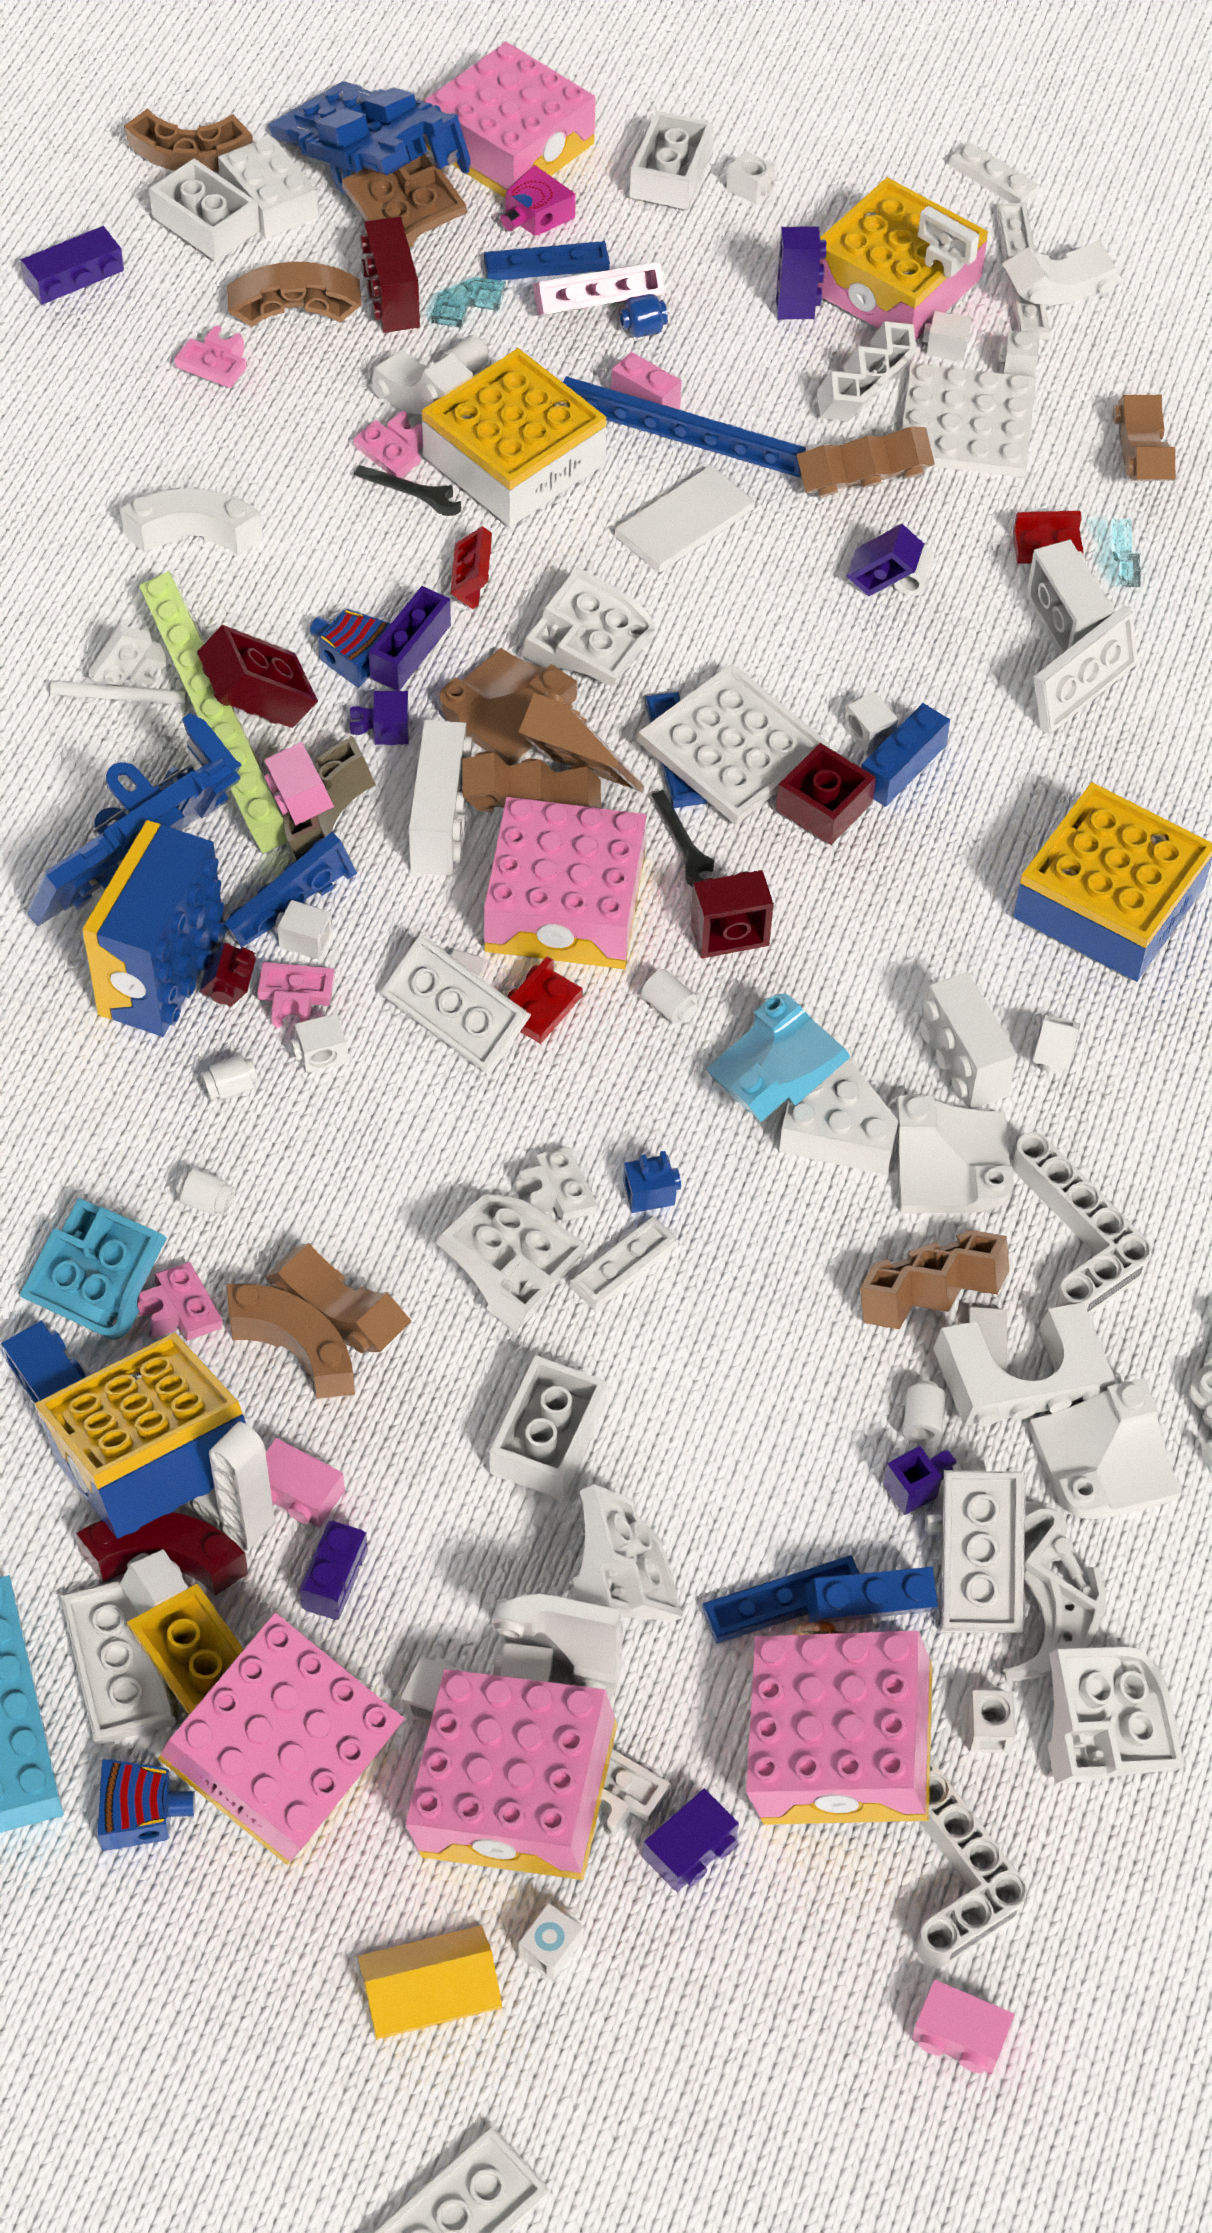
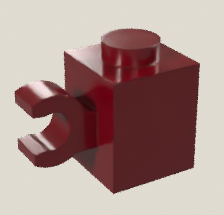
(228, 974)

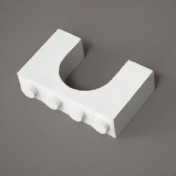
(989, 1394)

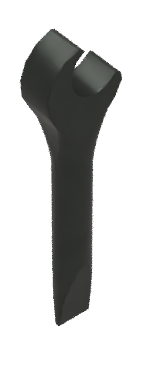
(433, 495)
(694, 859)

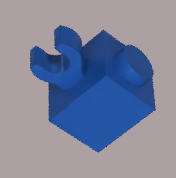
(651, 1183)

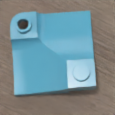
(777, 1058)
(94, 1269)

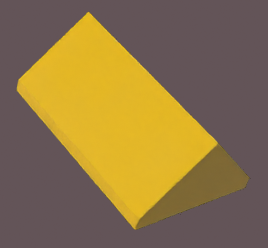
(187, 1644)
(430, 1982)

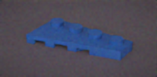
(300, 880)

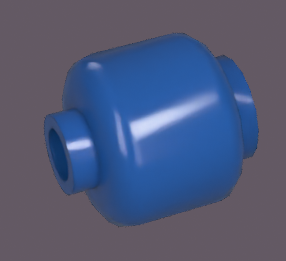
(644, 315)

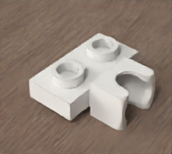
(949, 241)
(127, 654)
(558, 1184)
(630, 1790)

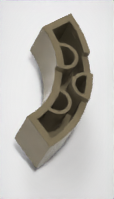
(345, 778)

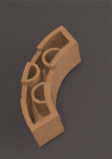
(173, 147)
(293, 284)
(1140, 438)
(362, 1317)
(290, 1322)

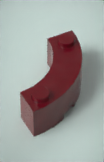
(189, 1542)

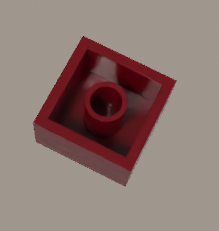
(825, 793)
(731, 913)

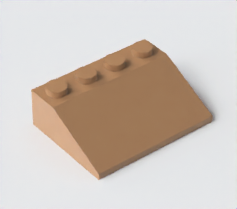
(566, 738)

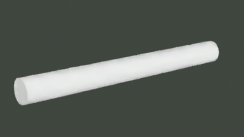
(118, 692)

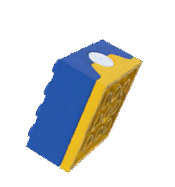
(1113, 881)
(155, 928)
(140, 1433)

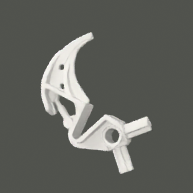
(1049, 1589)

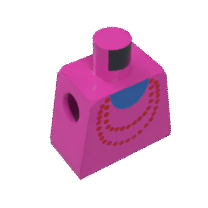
(538, 203)

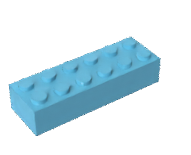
(26, 1767)

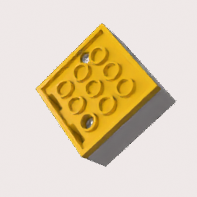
(514, 436)

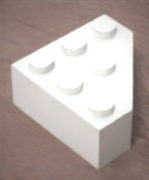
(841, 1123)

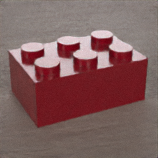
(390, 274)
(256, 676)

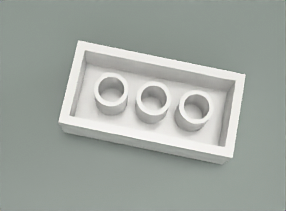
(439, 799)

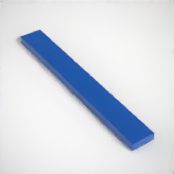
(690, 428)

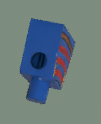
(347, 643)
(138, 1804)

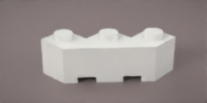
(867, 372)

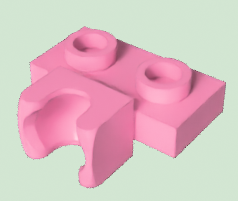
(215, 359)
(393, 447)
(295, 989)
(179, 1302)

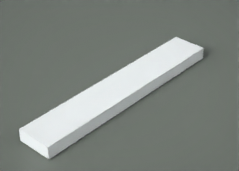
(1015, 237)

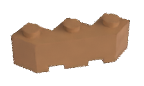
(865, 461)
(491, 780)
(934, 1277)

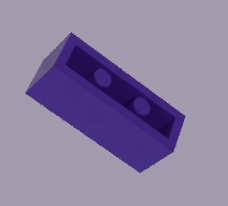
(72, 265)
(799, 273)
(410, 638)

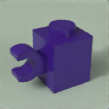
(387, 717)
(915, 1478)

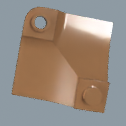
(414, 192)
(497, 698)

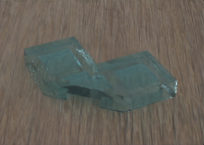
(476, 292)
(1122, 551)

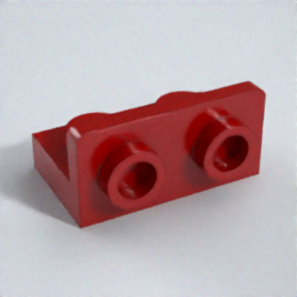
(1043, 529)
(471, 566)
(546, 998)

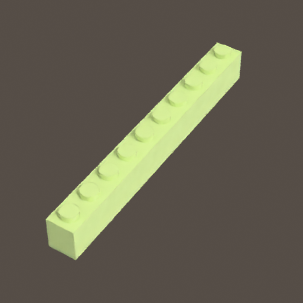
(183, 642)

